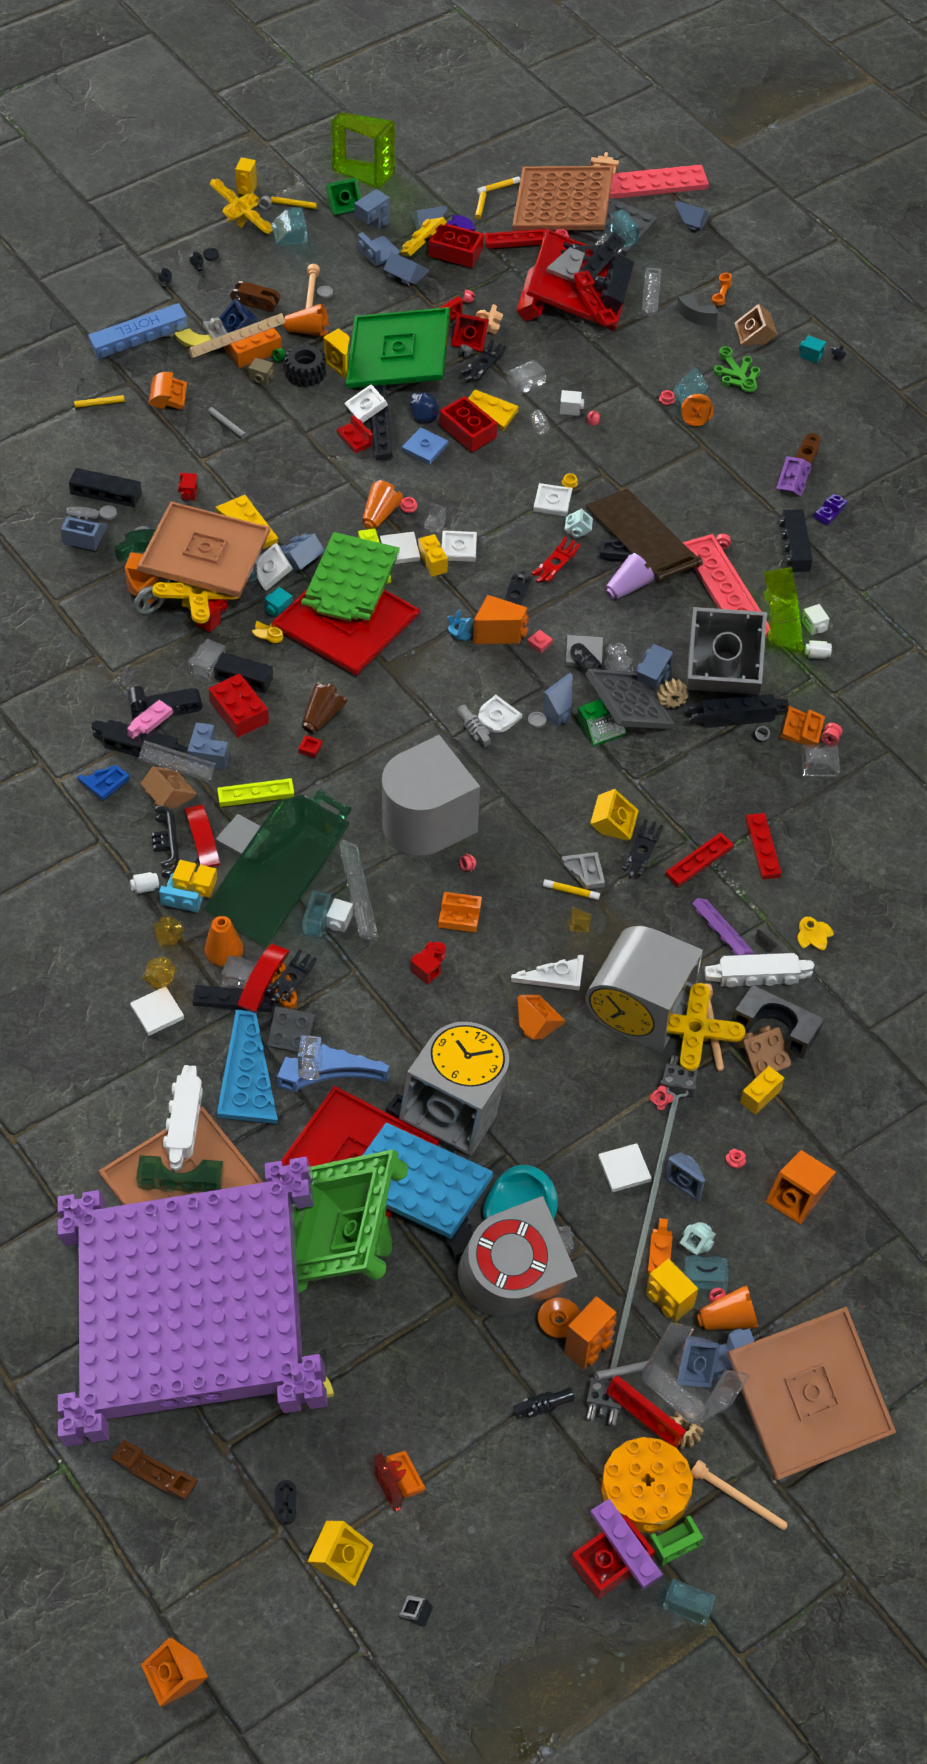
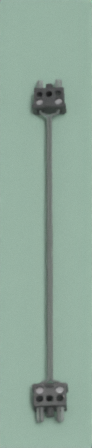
(684, 1084)

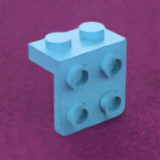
(179, 898)

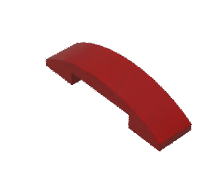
(591, 300)
(202, 835)
(261, 977)

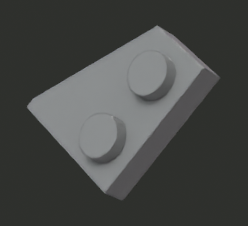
(567, 264)
(585, 869)

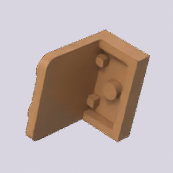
(765, 1049)

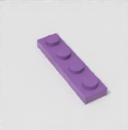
(719, 924)
(626, 1544)

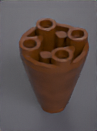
(322, 707)

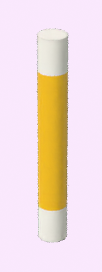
(499, 185)
(571, 889)

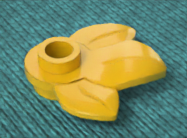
(267, 632)
(816, 935)

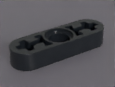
(585, 652)

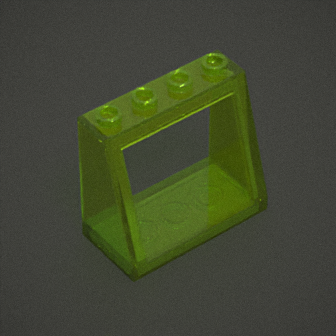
(382, 132)

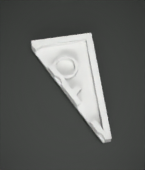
(558, 975)

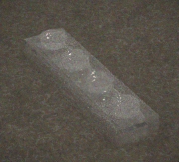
(651, 291)
(176, 761)

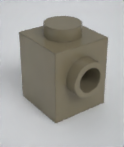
(261, 371)

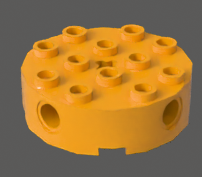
(650, 1463)

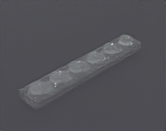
(358, 891)

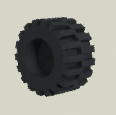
(305, 365)

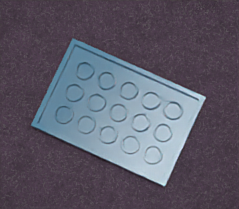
(438, 1182)

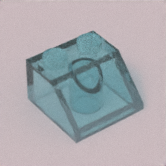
(290, 227)

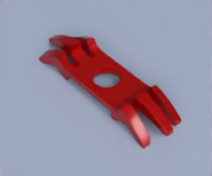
(560, 554)

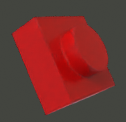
(310, 746)

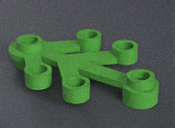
(747, 384)

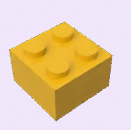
(671, 1290)

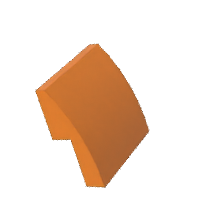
(802, 727)
(460, 912)

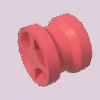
(831, 734)

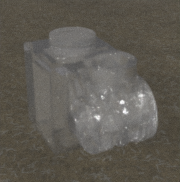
(617, 659)

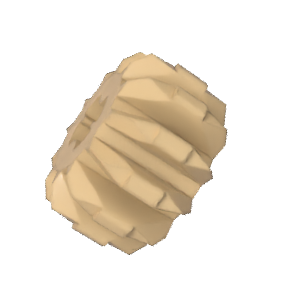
(672, 693)
(693, 1433)

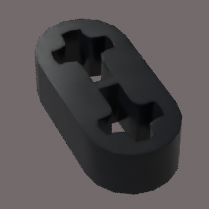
(281, 1502)

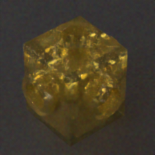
(161, 928)
(159, 972)

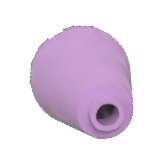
(629, 577)

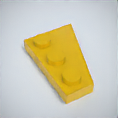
(427, 229)
(496, 408)

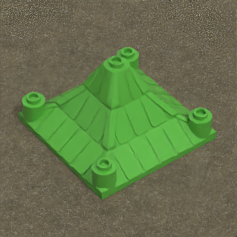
(349, 1221)

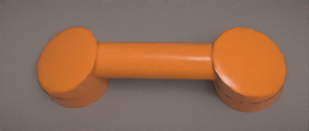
(725, 282)

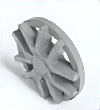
(82, 512)

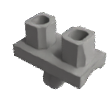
(214, 327)

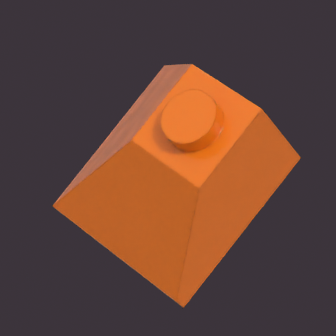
(537, 1017)
(173, 1671)

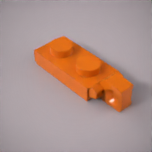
(659, 1245)

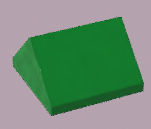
(342, 195)

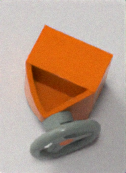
(141, 585)

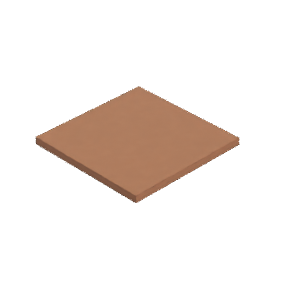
(204, 549)
(209, 1145)
(811, 1393)

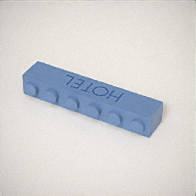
(138, 331)

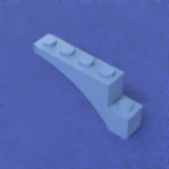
(334, 1065)

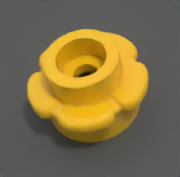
(570, 481)

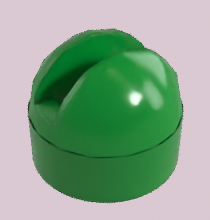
(278, 354)

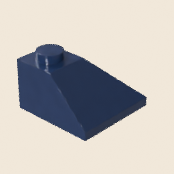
(237, 316)

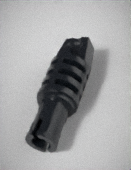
(542, 1403)

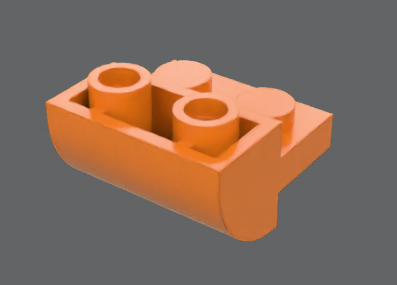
(167, 391)

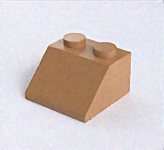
(755, 327)
(167, 787)

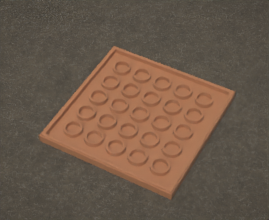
(563, 198)

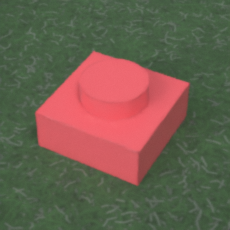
(540, 641)

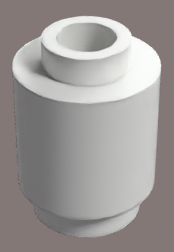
(818, 649)
(144, 883)

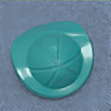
(519, 1186)

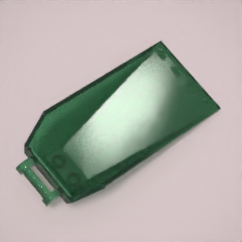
(279, 864)

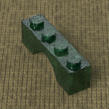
(204, 1178)

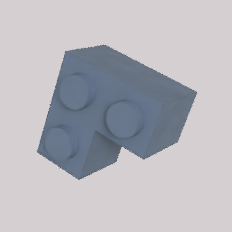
(373, 209)
(655, 667)
(206, 747)
(735, 1340)

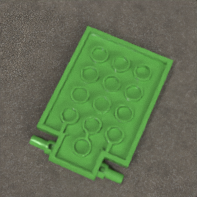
(350, 577)

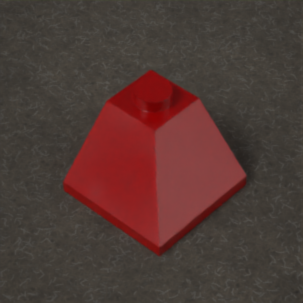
(470, 331)

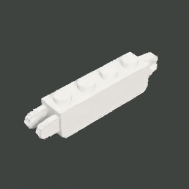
(759, 970)
(184, 1117)

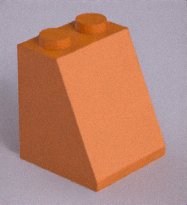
(500, 622)
(800, 1186)

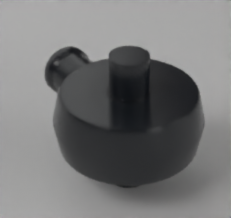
(196, 260)
(164, 276)
(838, 352)

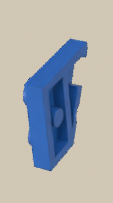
(104, 781)

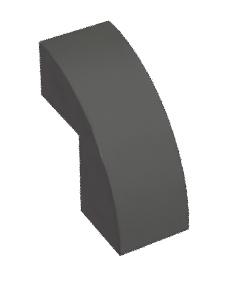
(691, 311)

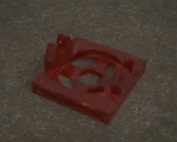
(388, 1477)

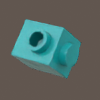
(812, 349)
(277, 602)

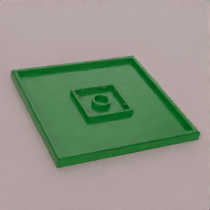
(398, 347)

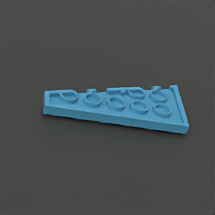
(246, 1081)

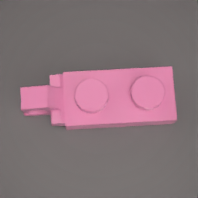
(149, 719)

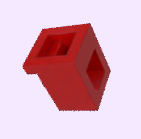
(188, 486)

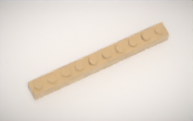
(236, 335)

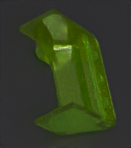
(784, 609)

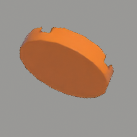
(697, 409)

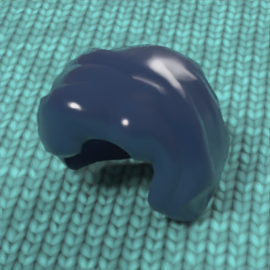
(424, 407)

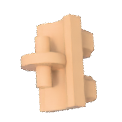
(605, 161)
(494, 319)

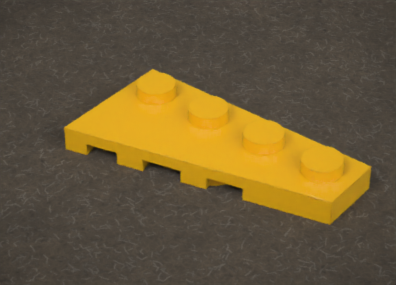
(243, 509)

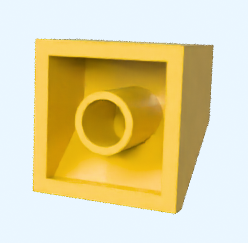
(337, 351)
(614, 815)
(340, 1552)

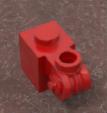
(215, 609)
(427, 963)

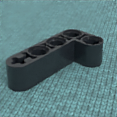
(180, 701)

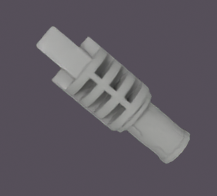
(474, 726)

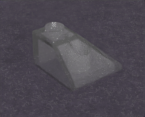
(820, 760)

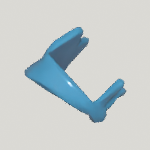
(465, 629)

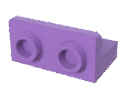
(794, 475)

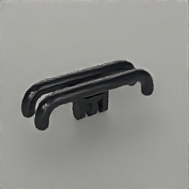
(166, 840)

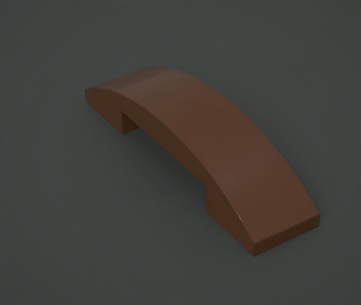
(153, 1472)

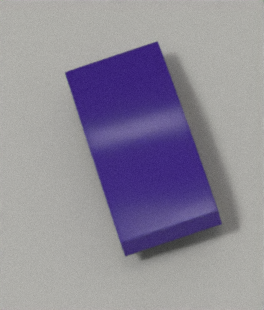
(831, 509)

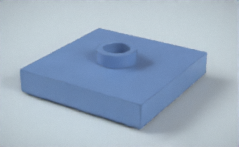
(425, 446)

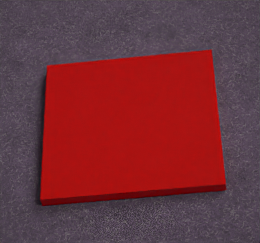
(555, 289)
(344, 642)
(344, 1130)

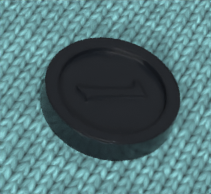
(210, 254)

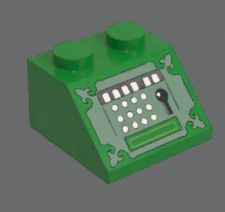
(598, 723)

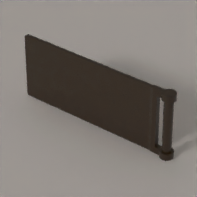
(643, 534)

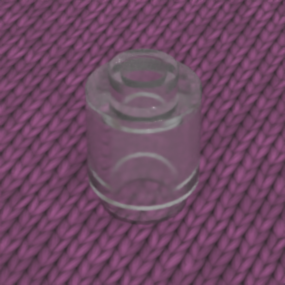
(539, 422)

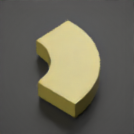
(189, 338)

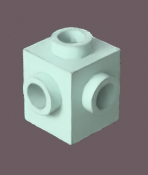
(578, 523)
(698, 1238)

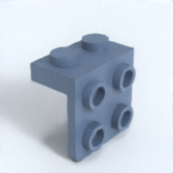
(377, 250)

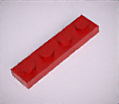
(514, 238)
(763, 846)
(699, 859)
(646, 1411)

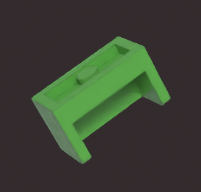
(676, 1541)

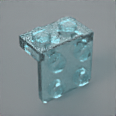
(691, 384)

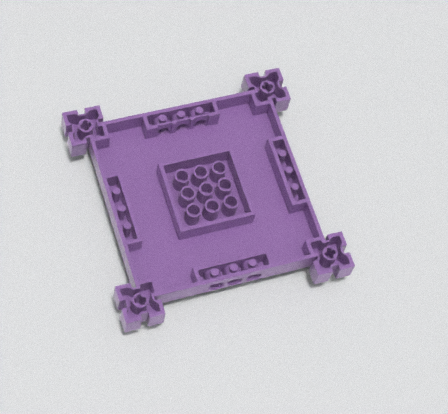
(188, 1302)

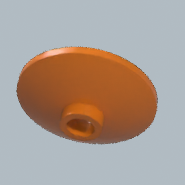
(557, 1309)

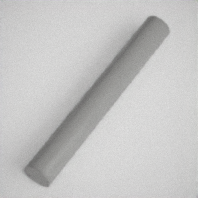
(226, 422)
(622, 1370)

